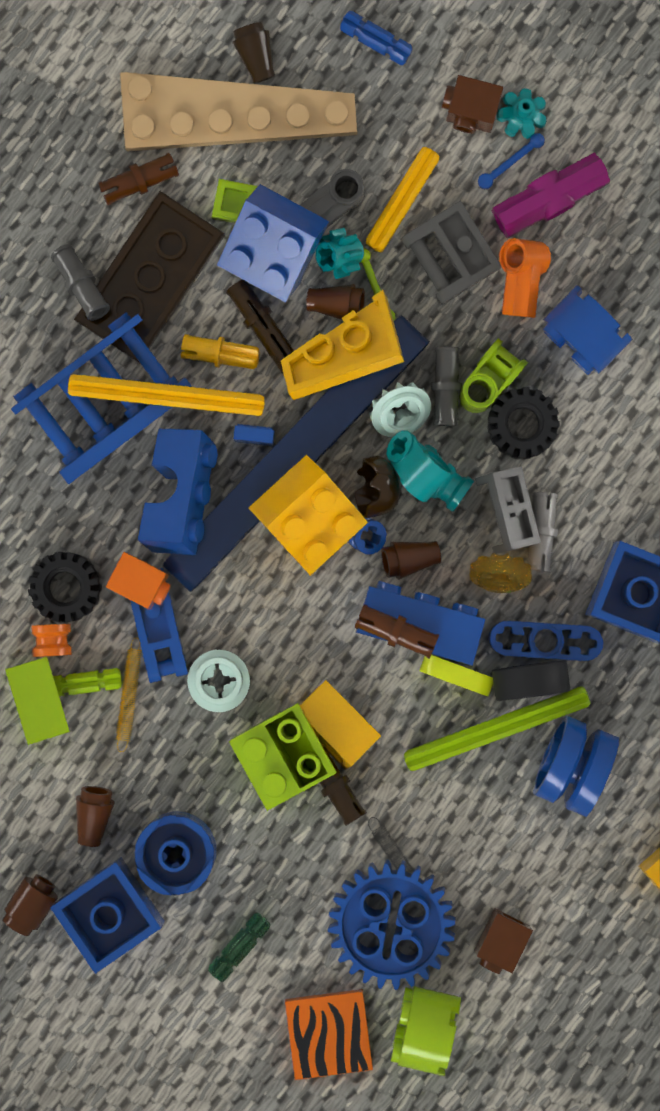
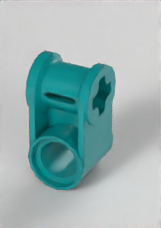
(418, 465)

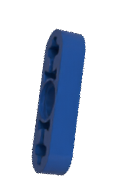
(575, 632)

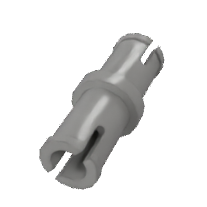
(544, 512)

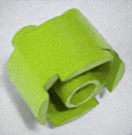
(428, 1030)

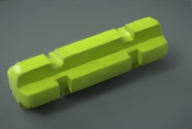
(88, 682)

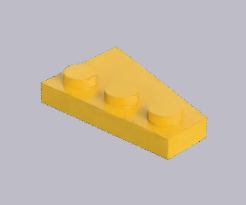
(351, 350)

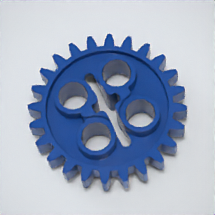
(425, 931)

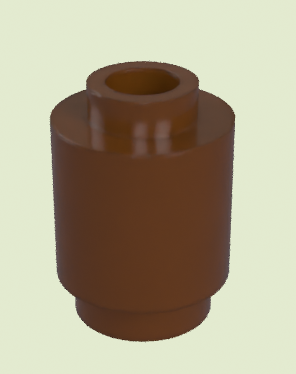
(30, 904)

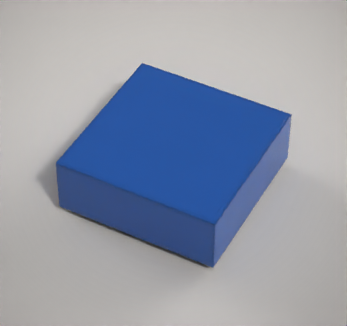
(254, 435)

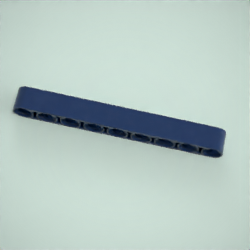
(309, 436)

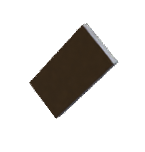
(154, 270)

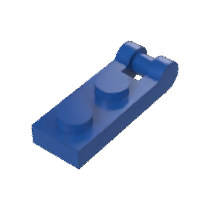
(159, 630)

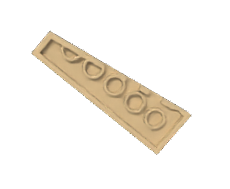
(202, 112)

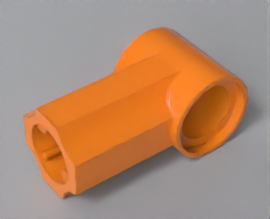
(524, 264)

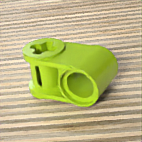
(493, 372)

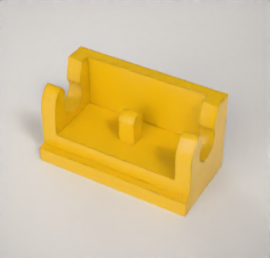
(338, 725)

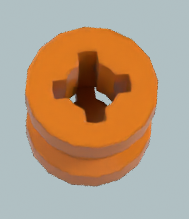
(51, 640)

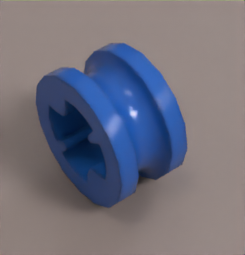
(375, 543)

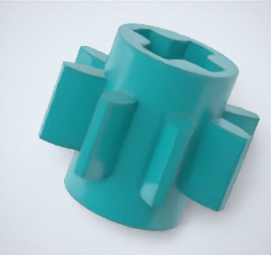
(339, 253)

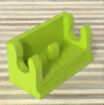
(37, 700)

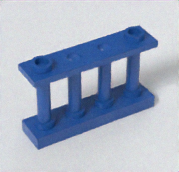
(106, 435)

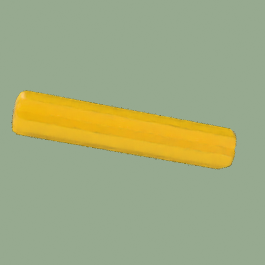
(402, 199)

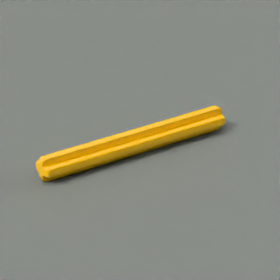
(166, 395)

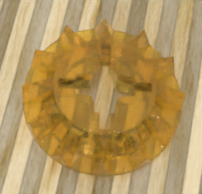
(500, 573)

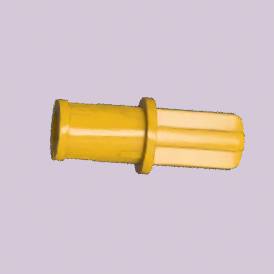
(219, 352)

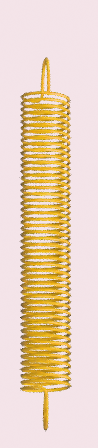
(122, 698)

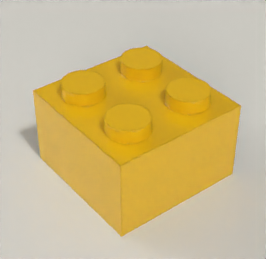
(308, 514)

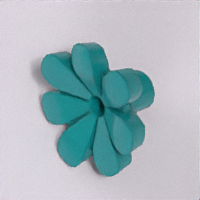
(522, 113)

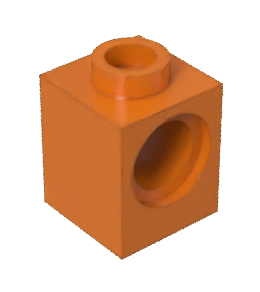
(139, 581)

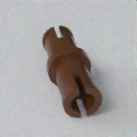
(138, 179)
(396, 631)

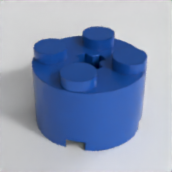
(586, 330)
(180, 875)

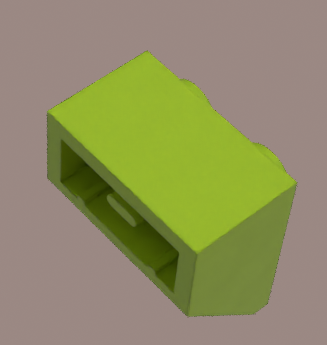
(282, 756)

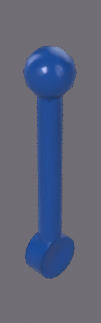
(486, 180)

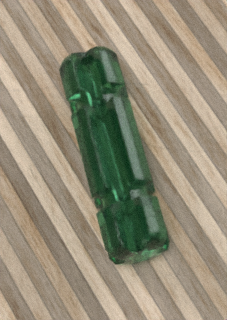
(239, 947)

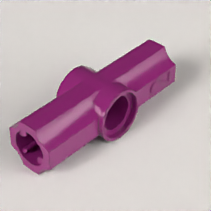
(551, 195)

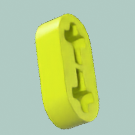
(457, 675)

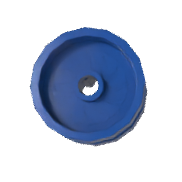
(576, 766)

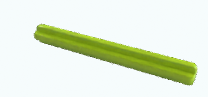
(497, 728)

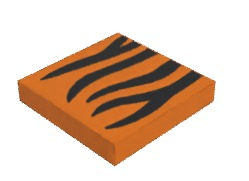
(328, 1034)

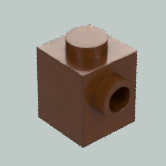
(472, 104)

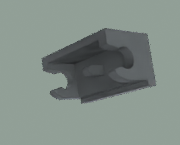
(511, 509)

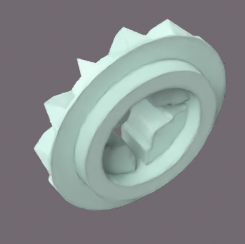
(409, 419)
(206, 695)

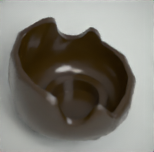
(381, 487)

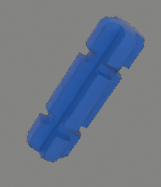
(376, 37)

